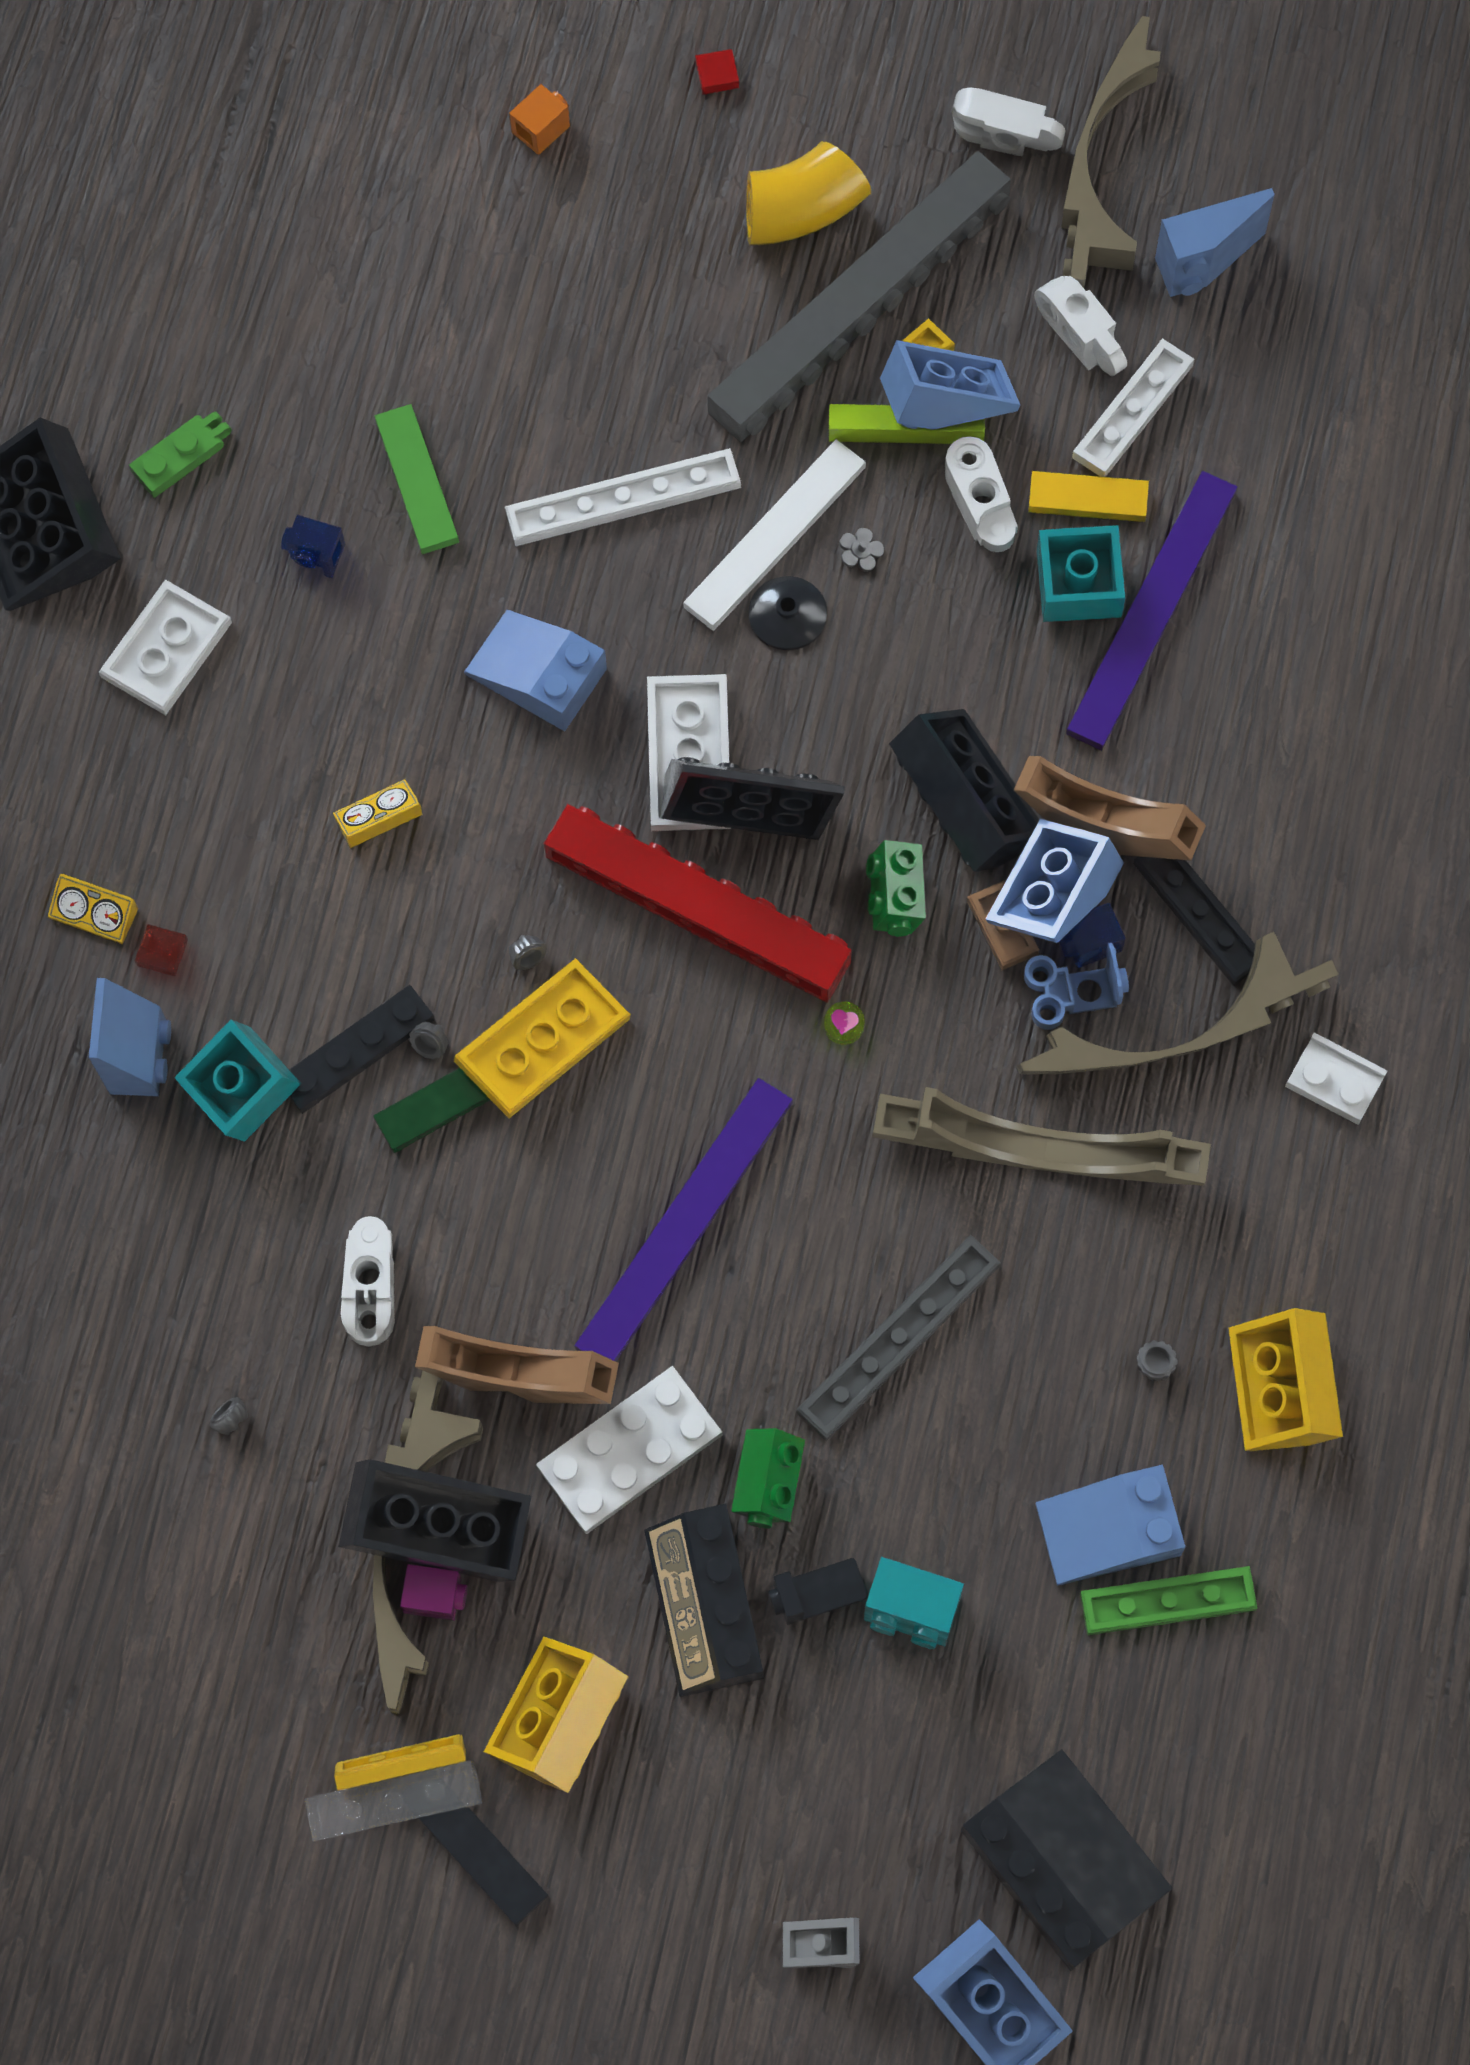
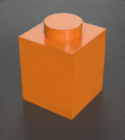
(540, 118)

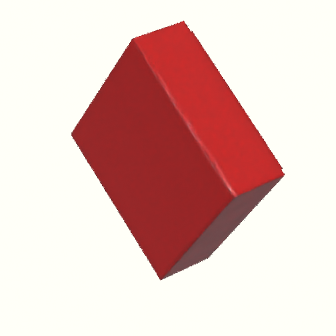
(717, 71)

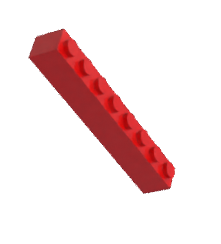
(698, 902)

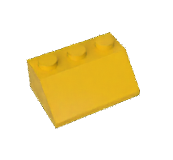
(1285, 1380)
(556, 1713)

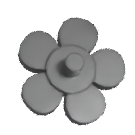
(860, 549)

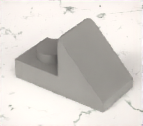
(821, 1943)

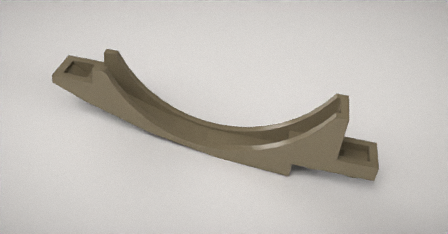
(1091, 230)
(1267, 985)
(974, 1135)
(427, 1440)

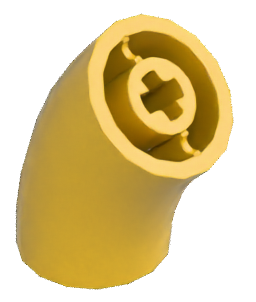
(803, 195)

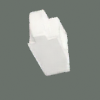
(1004, 122)
(1081, 323)
(988, 522)
(368, 1248)

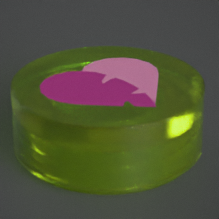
(844, 1023)

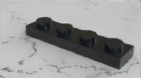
(358, 1047)

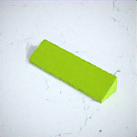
(879, 425)

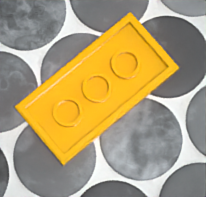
(542, 1038)

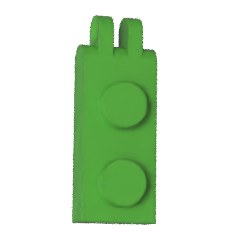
(180, 453)

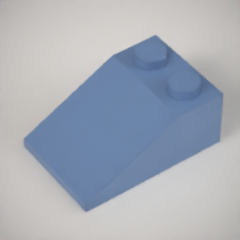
(1206, 241)
(944, 387)
(539, 667)
(1056, 881)
(128, 1041)
(1111, 1526)
(992, 2000)

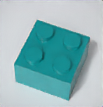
(1080, 573)
(237, 1080)
(912, 1603)

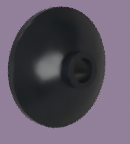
(792, 628)

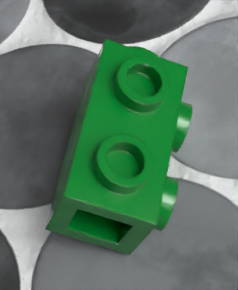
(896, 887)
(768, 1476)

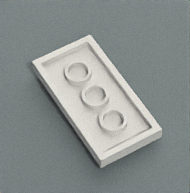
(684, 721)
(629, 1449)

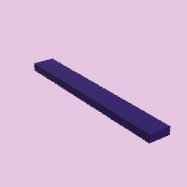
(1151, 610)
(685, 1221)

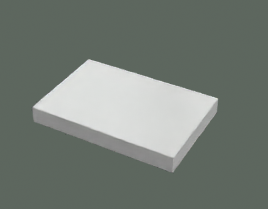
(165, 647)

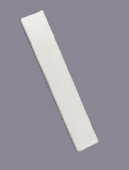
(623, 497)
(774, 535)

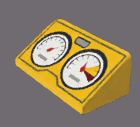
(378, 813)
(92, 908)

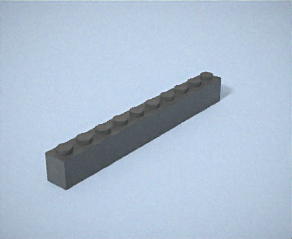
(859, 297)

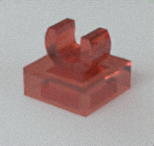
(161, 950)

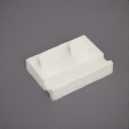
(1336, 1078)

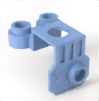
(1061, 988)

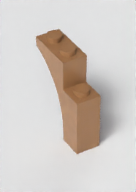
(1131, 823)
(521, 1370)

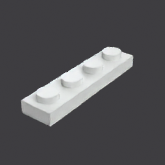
(1133, 408)

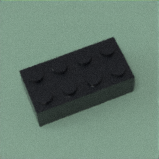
(435, 1521)

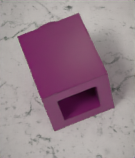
(433, 1592)

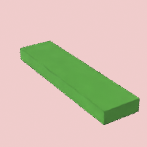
(416, 479)
(1168, 1600)

